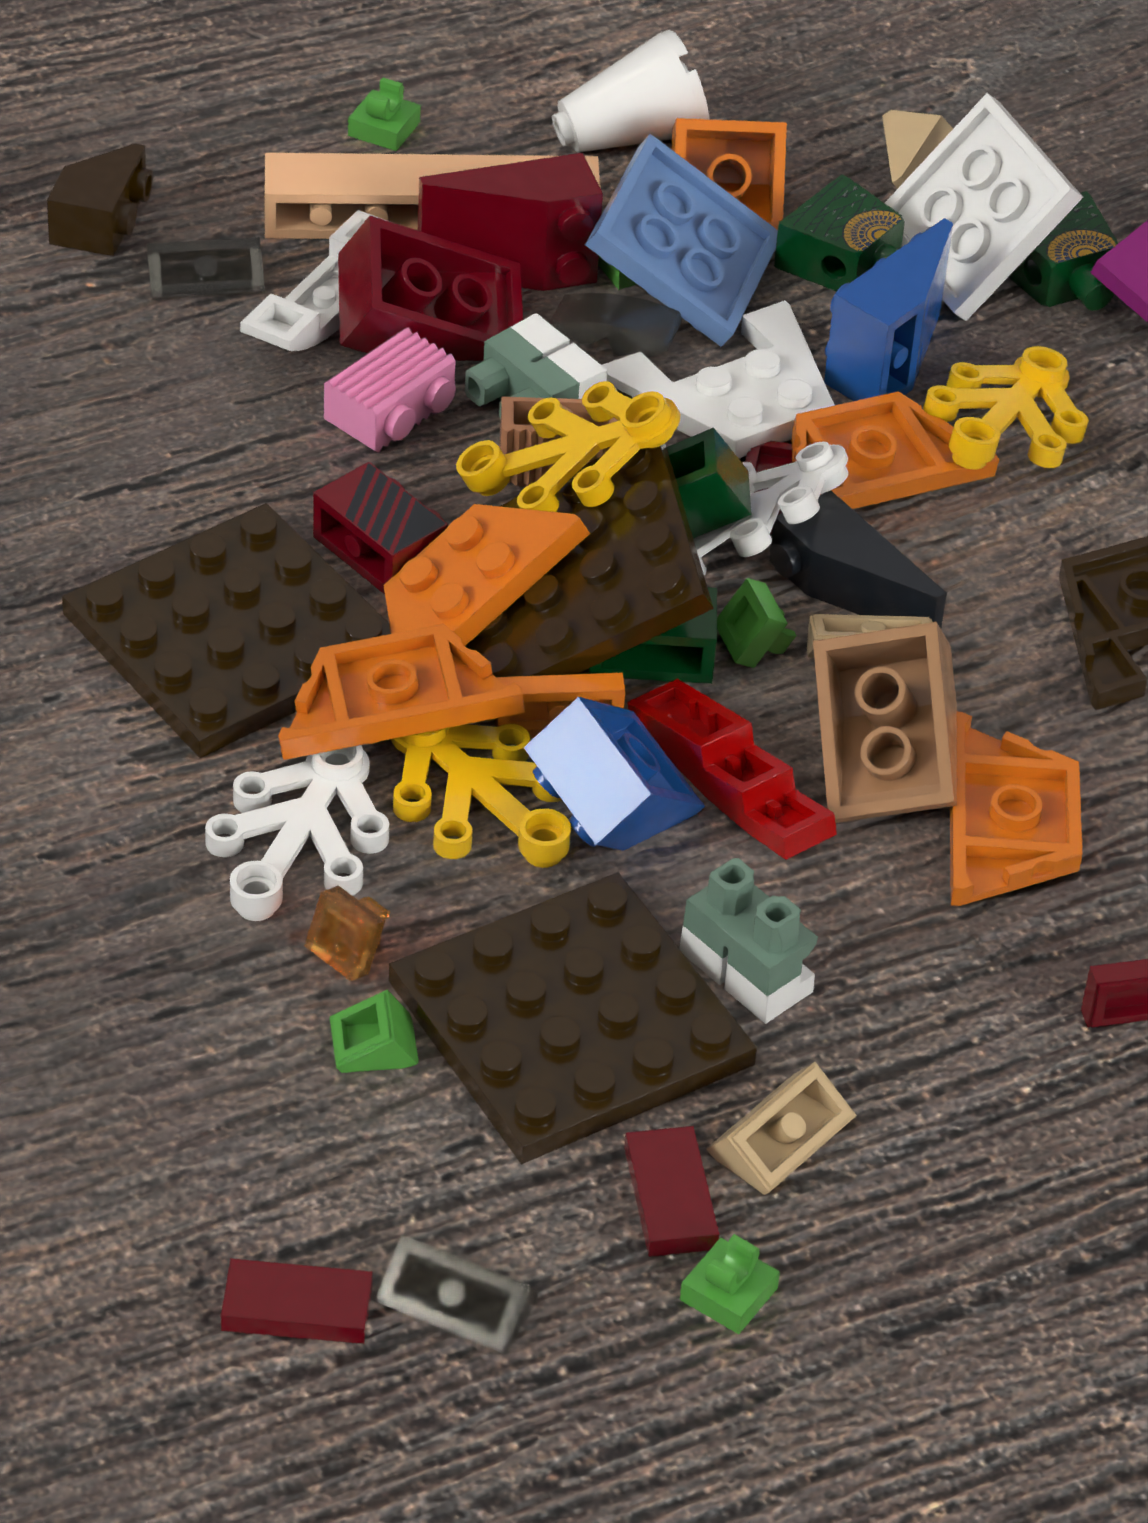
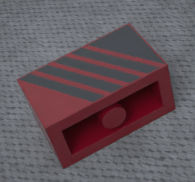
(373, 523)

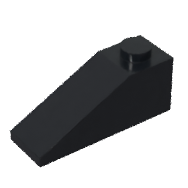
(852, 565)

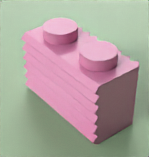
(390, 390)

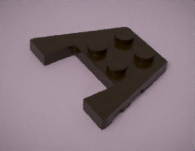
(1108, 616)

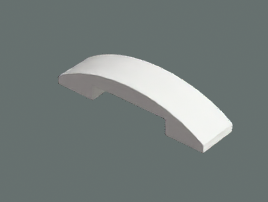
(312, 308)

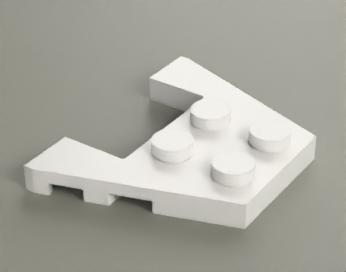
(746, 398)

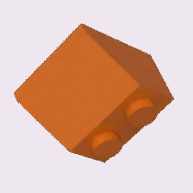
(740, 158)

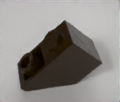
(99, 200)

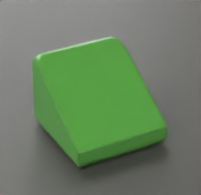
(374, 1035)

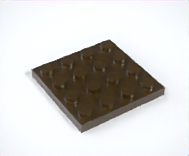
(614, 588)
(222, 625)
(571, 1016)

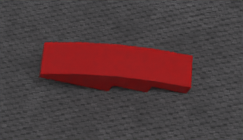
(741, 779)

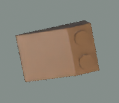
(887, 721)

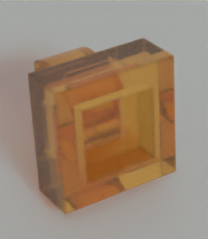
(346, 931)

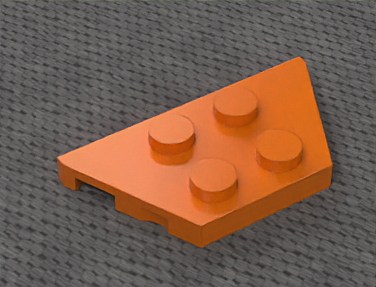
(889, 448)
(479, 568)
(394, 690)
(1012, 815)

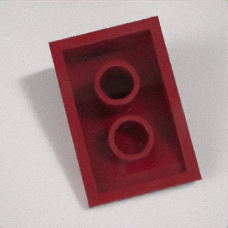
(521, 212)
(426, 283)

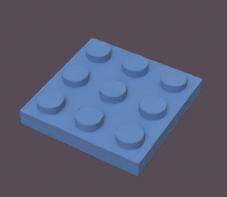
(684, 240)

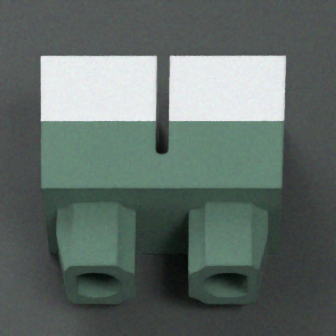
(533, 363)
(749, 941)

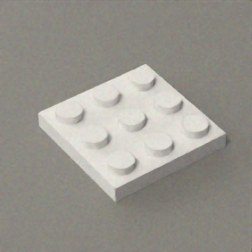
(995, 193)

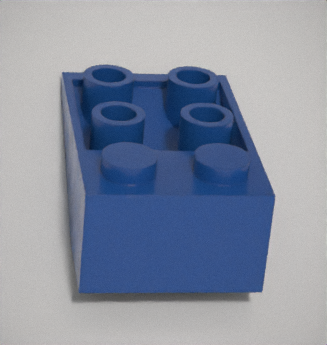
(888, 318)

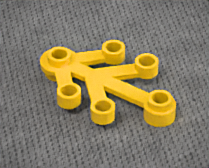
(1035, 374)
(642, 423)
(540, 832)

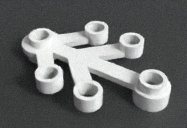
(790, 488)
(258, 885)

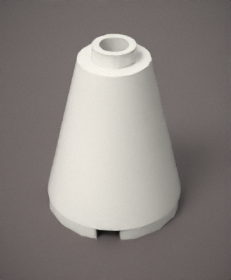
(632, 99)

